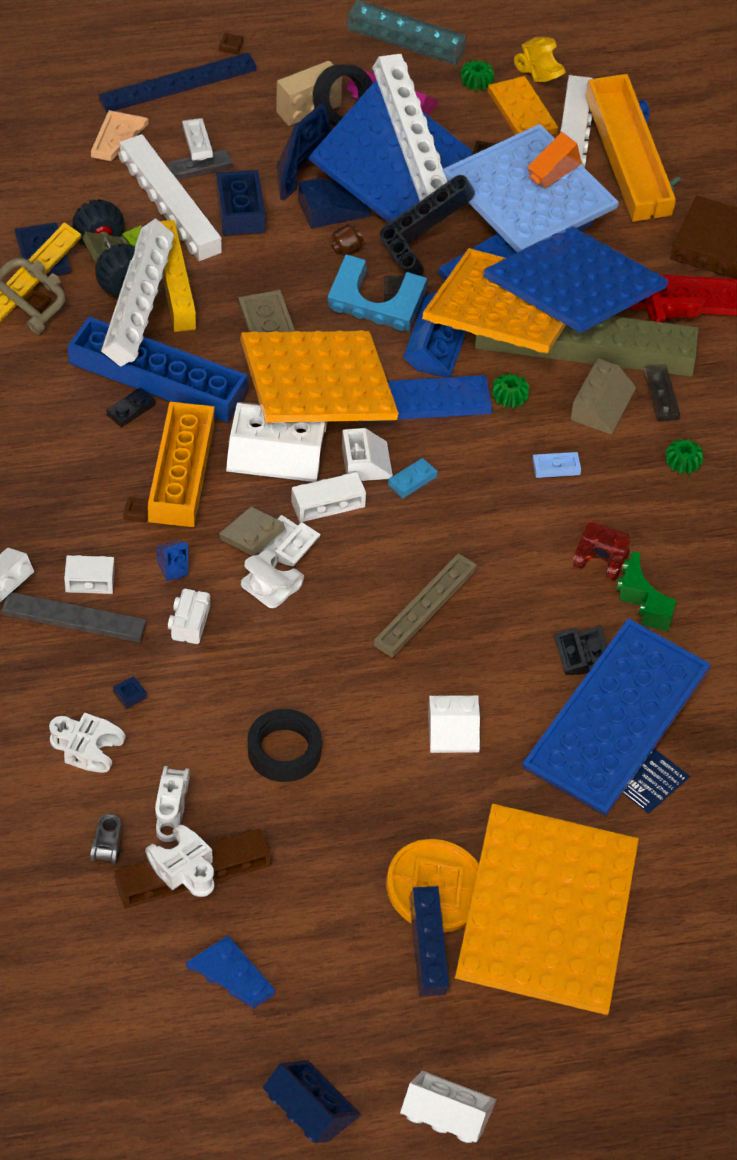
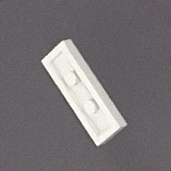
(197, 139)

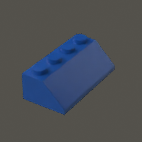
(433, 346)

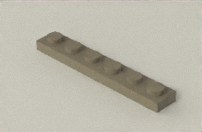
(425, 605)

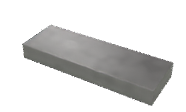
(189, 168)

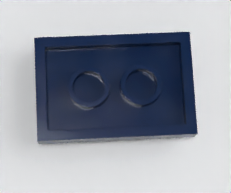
(33, 237)

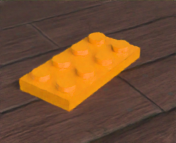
(521, 105)

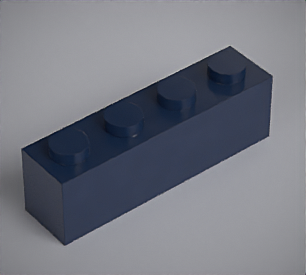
(428, 941)

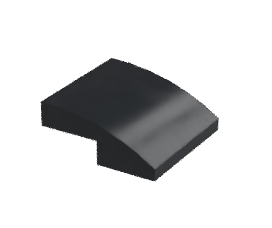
(580, 649)

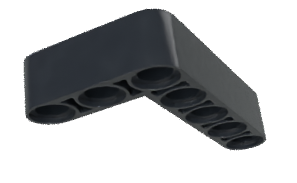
(423, 217)

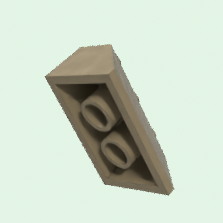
(603, 397)

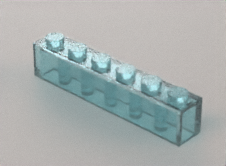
(406, 32)

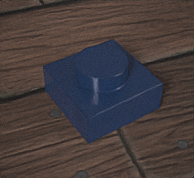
(129, 692)

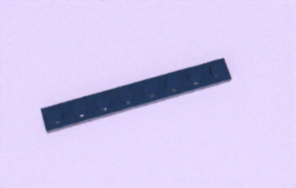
(177, 82)

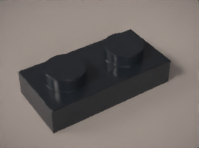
(130, 407)

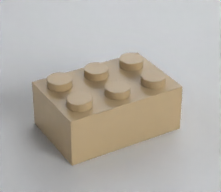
(296, 93)

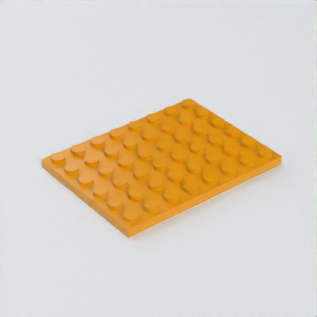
(548, 909)

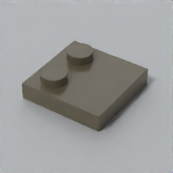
(252, 531)

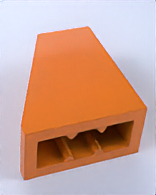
(555, 161)

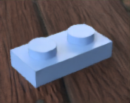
(556, 464)

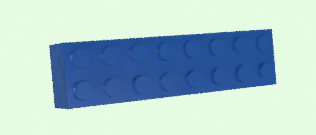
(162, 371)

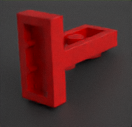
(672, 307)

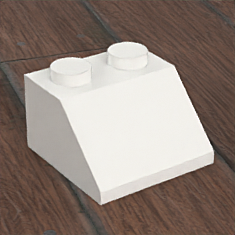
(454, 724)

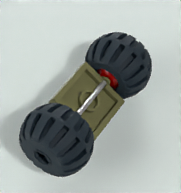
(101, 232)

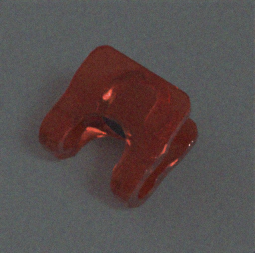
(605, 544)

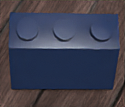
(310, 1100)

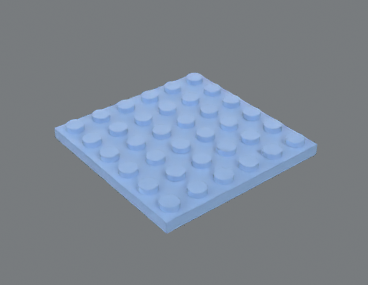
(517, 206)

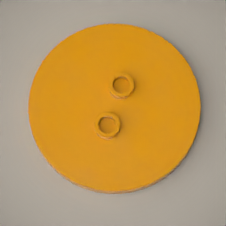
(434, 864)

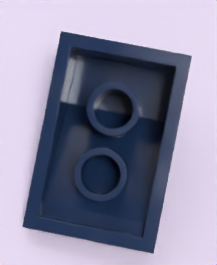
(329, 203)

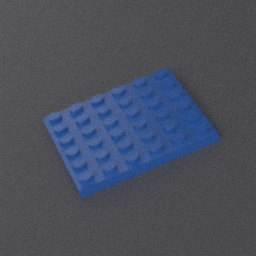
(368, 159)
(575, 279)

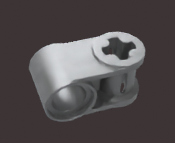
(107, 843)

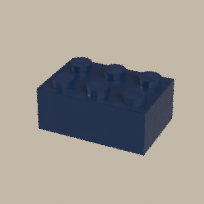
(240, 202)

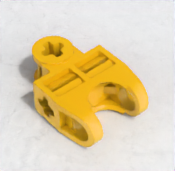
(539, 59)

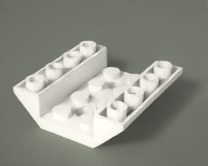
(274, 447)

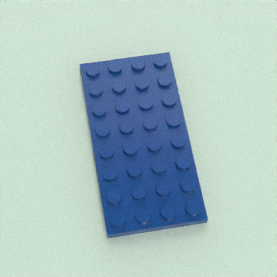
(616, 716)

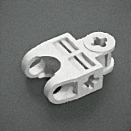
(84, 739)
(171, 800)
(185, 863)

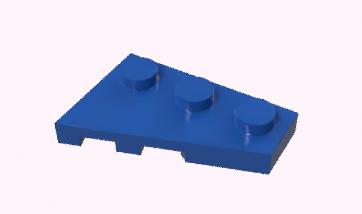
(232, 970)

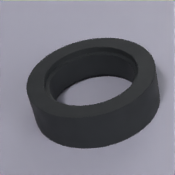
(325, 81)
(284, 720)

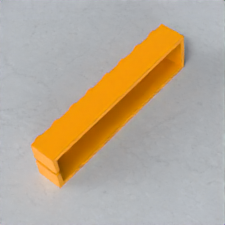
(630, 147)

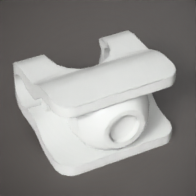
(267, 583)

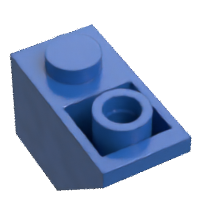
(173, 559)

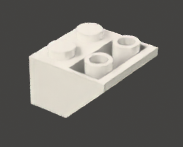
(366, 454)

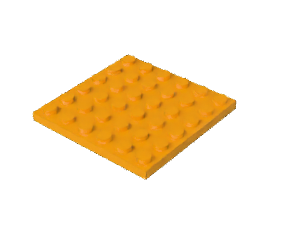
(486, 309)
(318, 376)

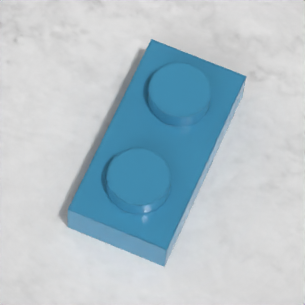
(412, 478)

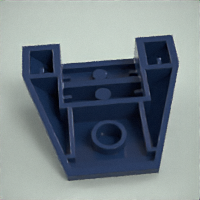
(300, 145)

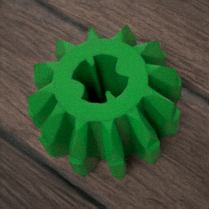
(477, 75)
(510, 390)
(684, 456)

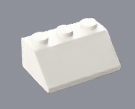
(447, 1106)

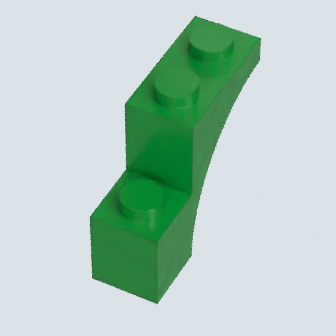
(635, 589)

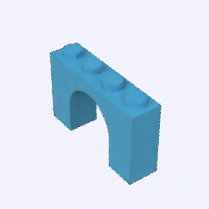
(398, 312)

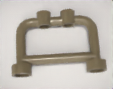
(51, 283)

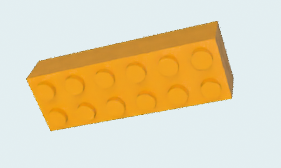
(181, 464)

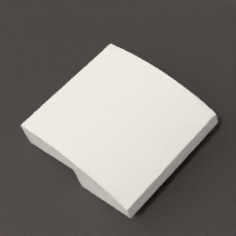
(292, 542)

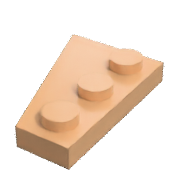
(115, 129)

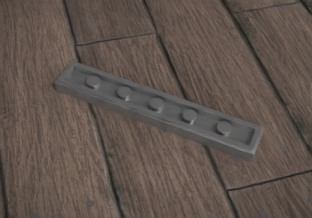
(74, 617)

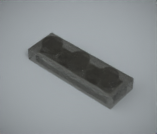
(662, 393)

